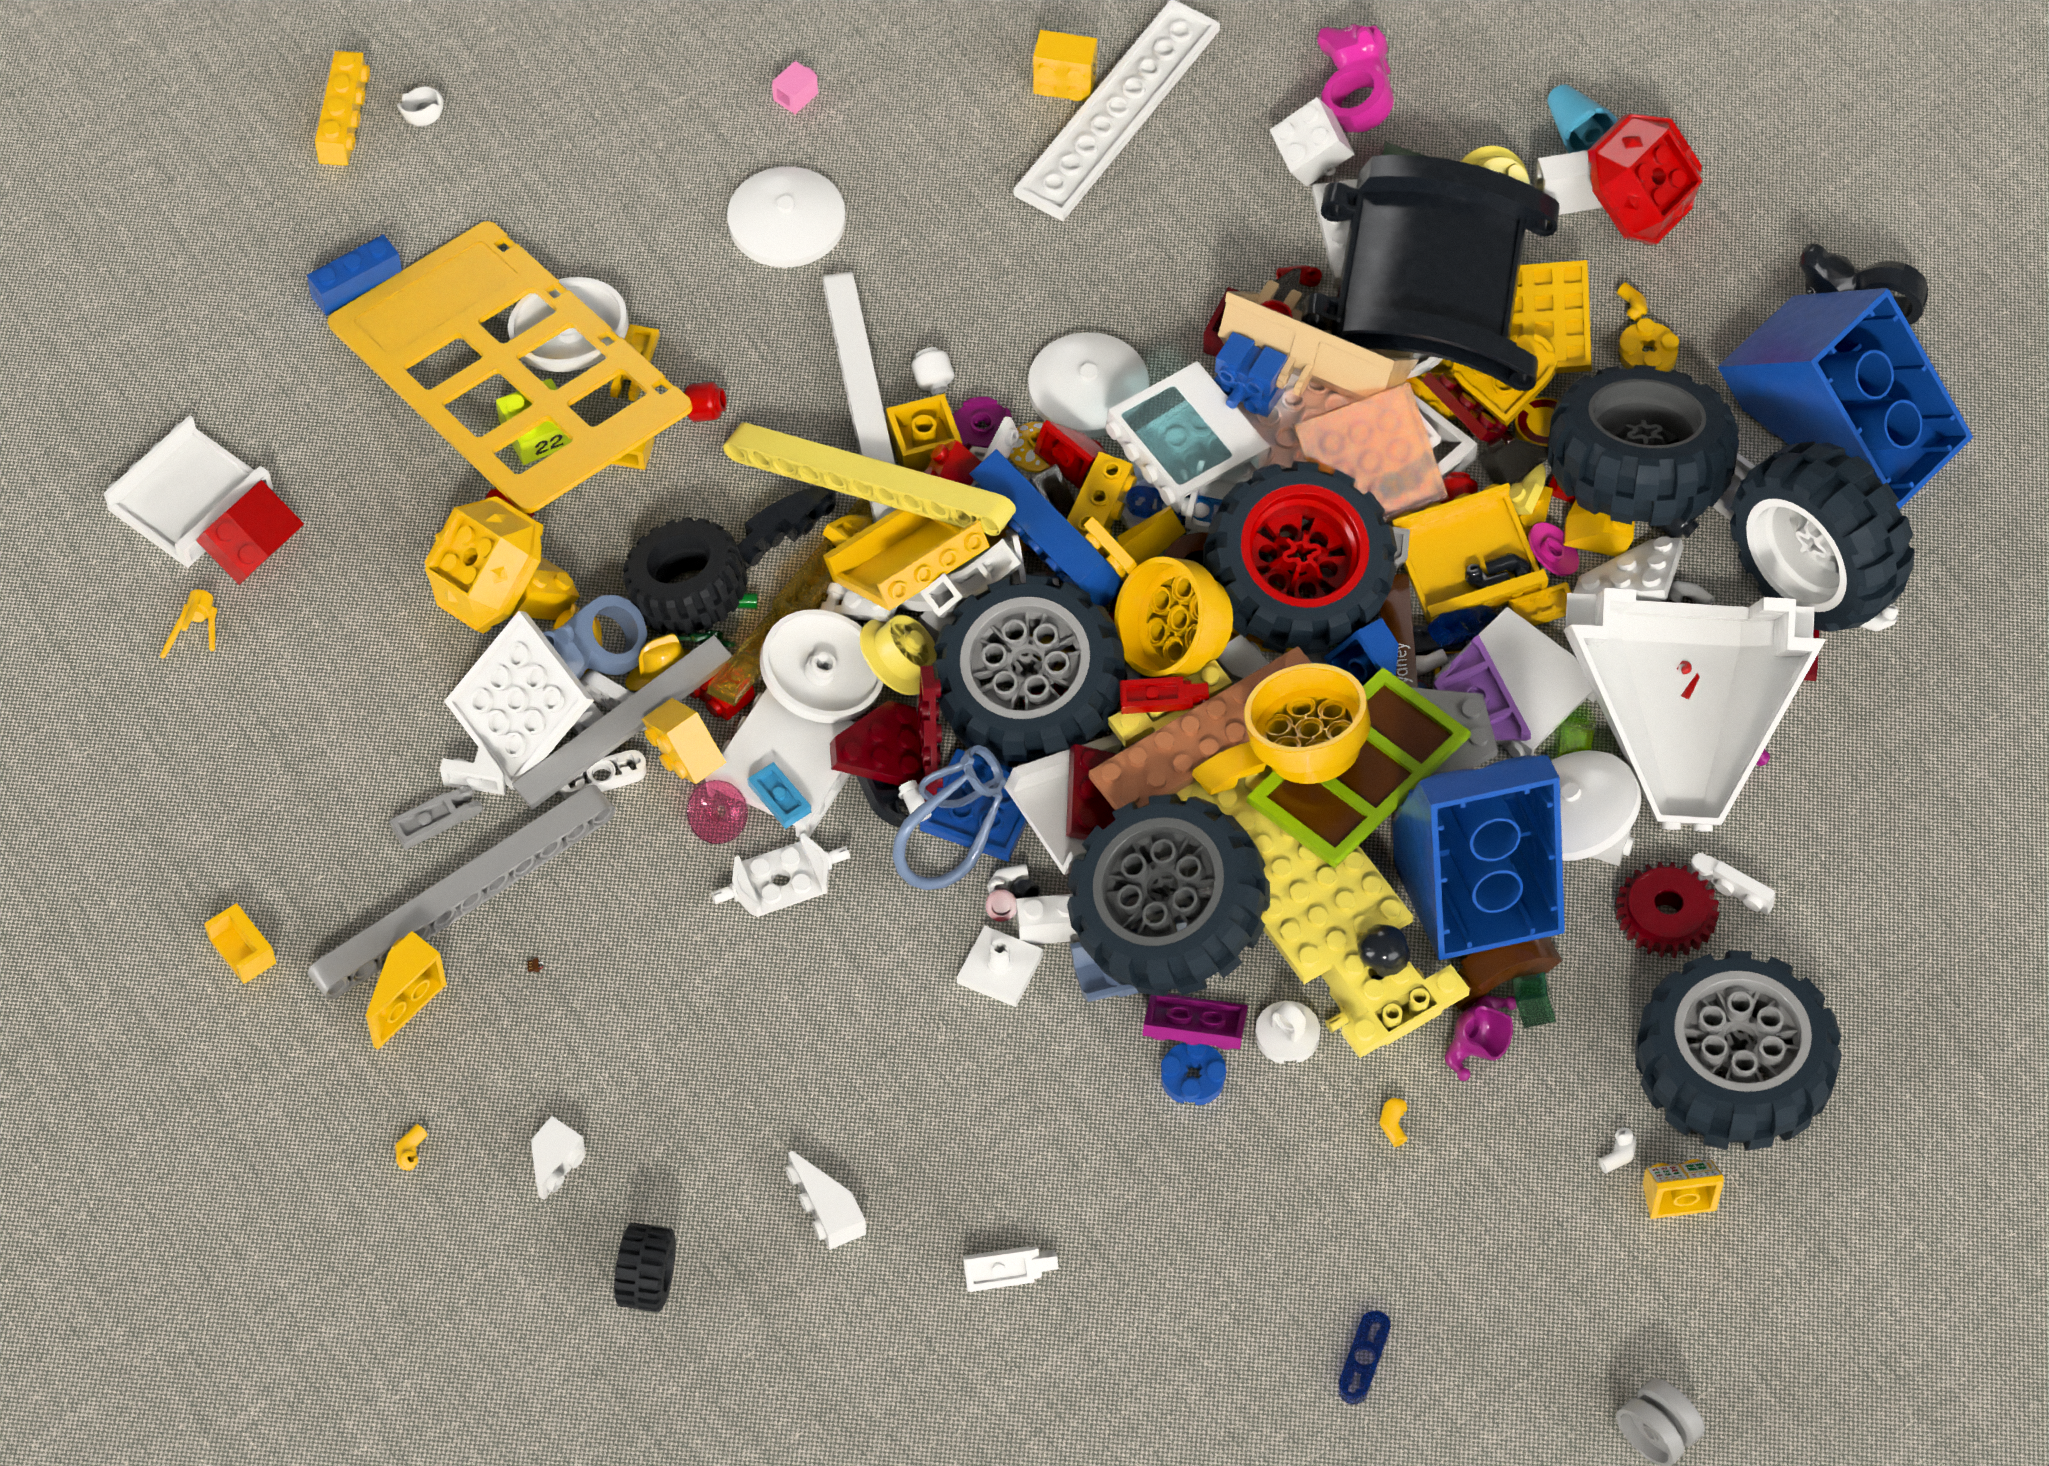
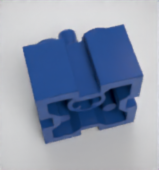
(1249, 374)

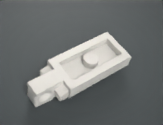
(1007, 1267)

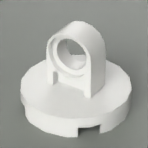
(1287, 1032)

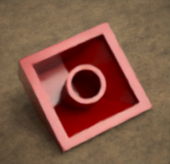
(1069, 449)

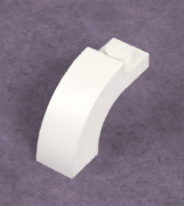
(952, 589)

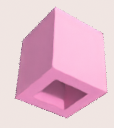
(795, 87)

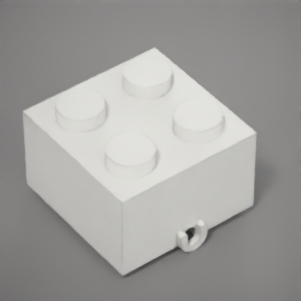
(1312, 142)

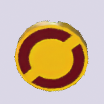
(1534, 421)

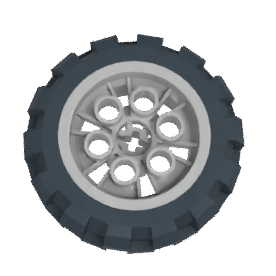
(1049, 721)
(1765, 1004)

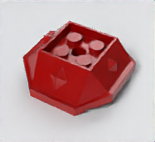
(1644, 176)

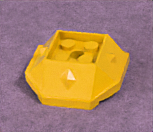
(484, 561)

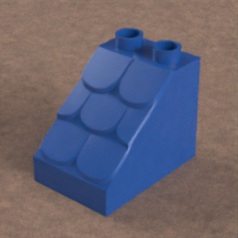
(1850, 377)
(1484, 855)

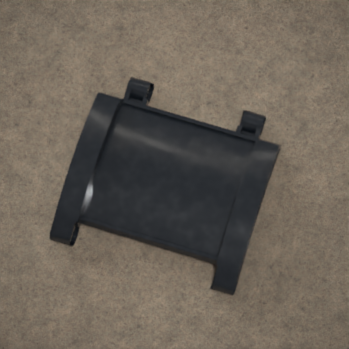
(1434, 262)

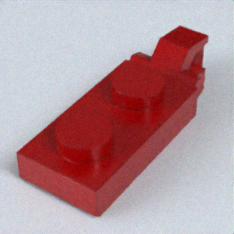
(1161, 694)

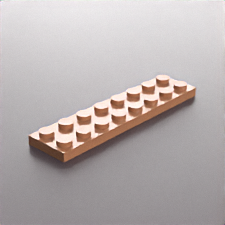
(1168, 756)

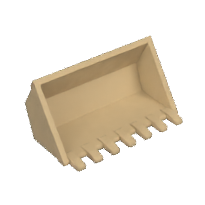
(1311, 351)

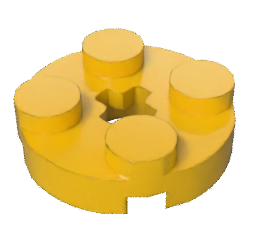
(1648, 334)

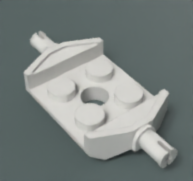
(801, 862)

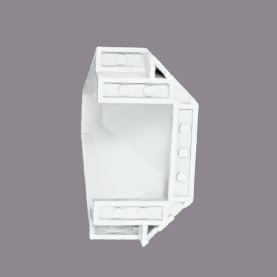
(1702, 749)

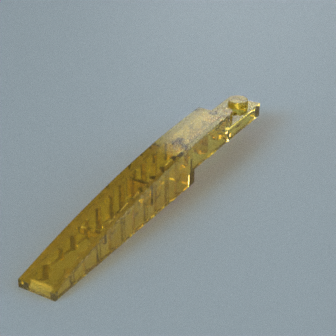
(803, 592)

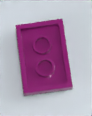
(1195, 1021)

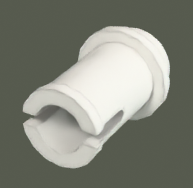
(910, 793)

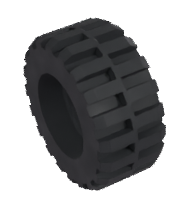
(678, 549)

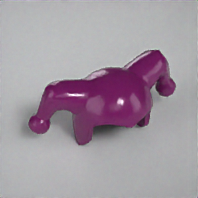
(1481, 1033)

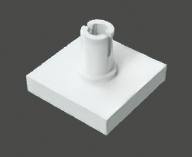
(1000, 966)

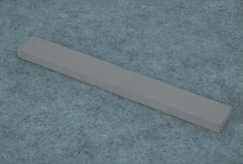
(620, 723)

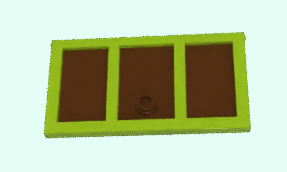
(1404, 746)

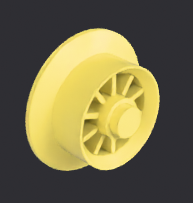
(897, 651)

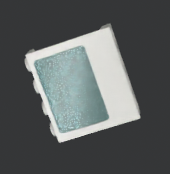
(1184, 434)

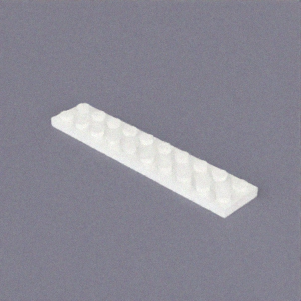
(1116, 110)

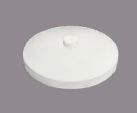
(786, 217)
(570, 349)
(1083, 378)
(818, 667)
(1597, 802)

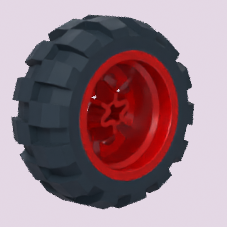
(1340, 518)

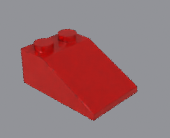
(249, 532)

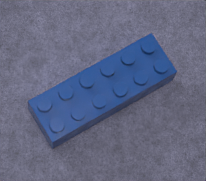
(1048, 531)

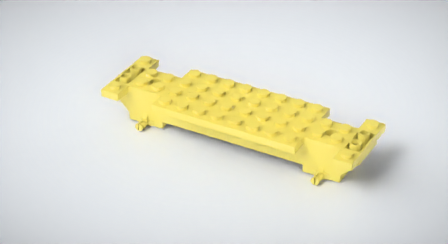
(1321, 909)

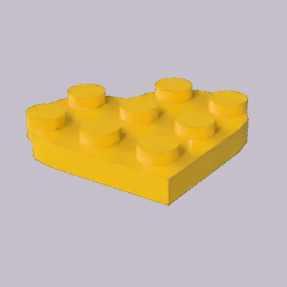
(1500, 398)

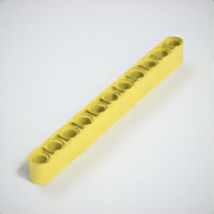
(869, 478)

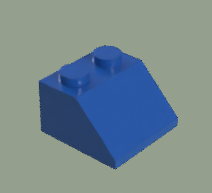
(1366, 652)

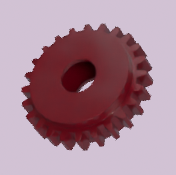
(1667, 932)

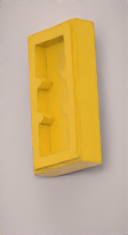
(1542, 604)

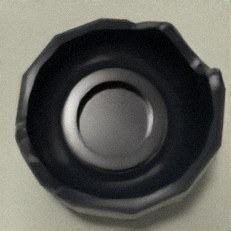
(1384, 949)

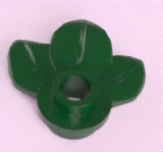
(702, 637)

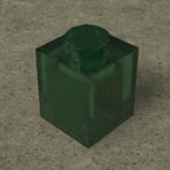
(1534, 1000)

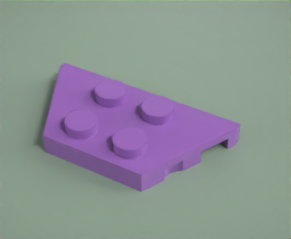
(1478, 674)

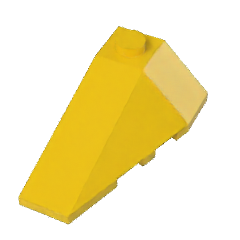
(1596, 532)

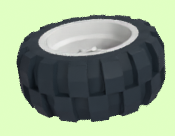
(1823, 534)

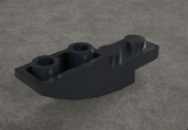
(787, 517)

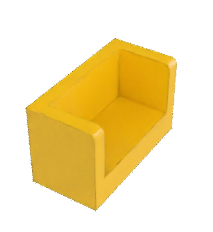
(240, 943)

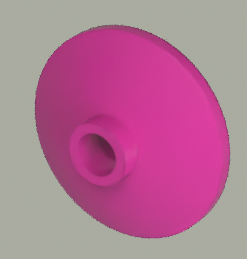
(1548, 548)

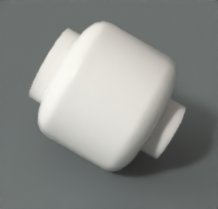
(932, 370)

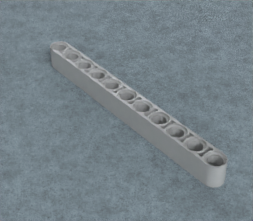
(463, 890)

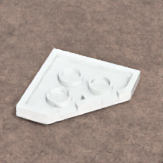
(1644, 568)

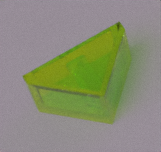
(1576, 735)

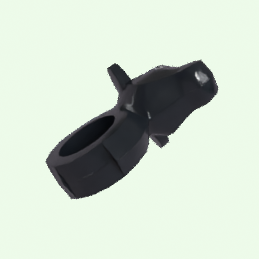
(1836, 273)

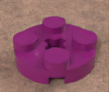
(978, 410)

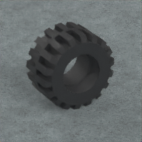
(644, 1267)

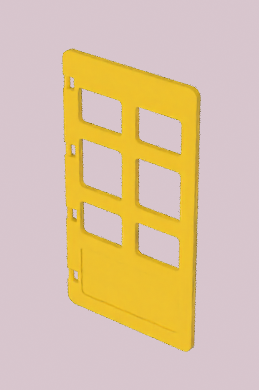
(448, 300)

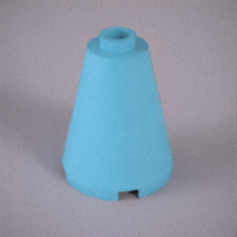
(1578, 118)

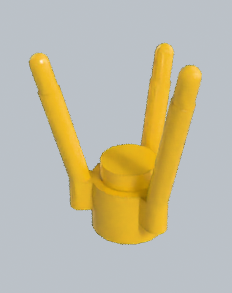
(196, 609)

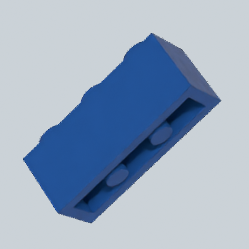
(353, 274)

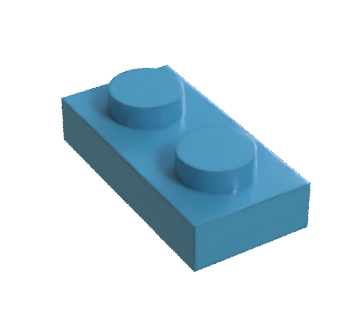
(779, 795)

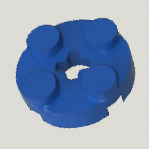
(1191, 1090)

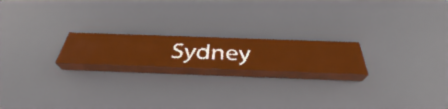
(1398, 617)

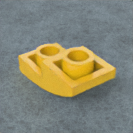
(1224, 769)

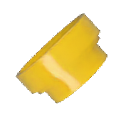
(1172, 617)
(1308, 722)

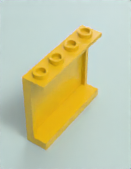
(1464, 533)
(902, 556)

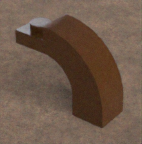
(1495, 966)

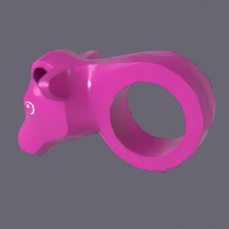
(1361, 63)

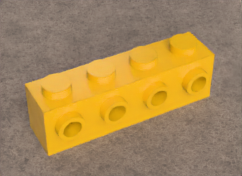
(342, 108)
(1103, 493)

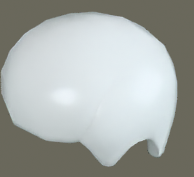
(421, 106)

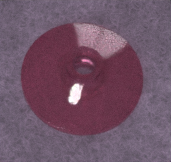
(703, 812)

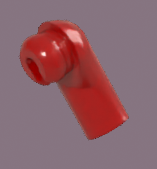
(1309, 275)

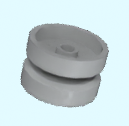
(1660, 1422)

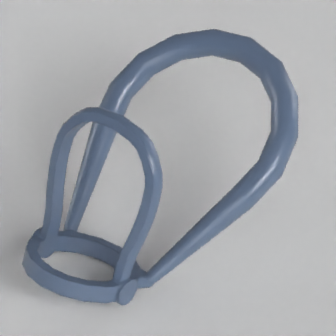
(938, 800)

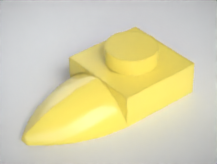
(1526, 494)

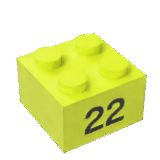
(541, 440)

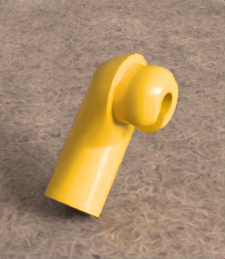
(1634, 298)
(1389, 1120)
(406, 1148)

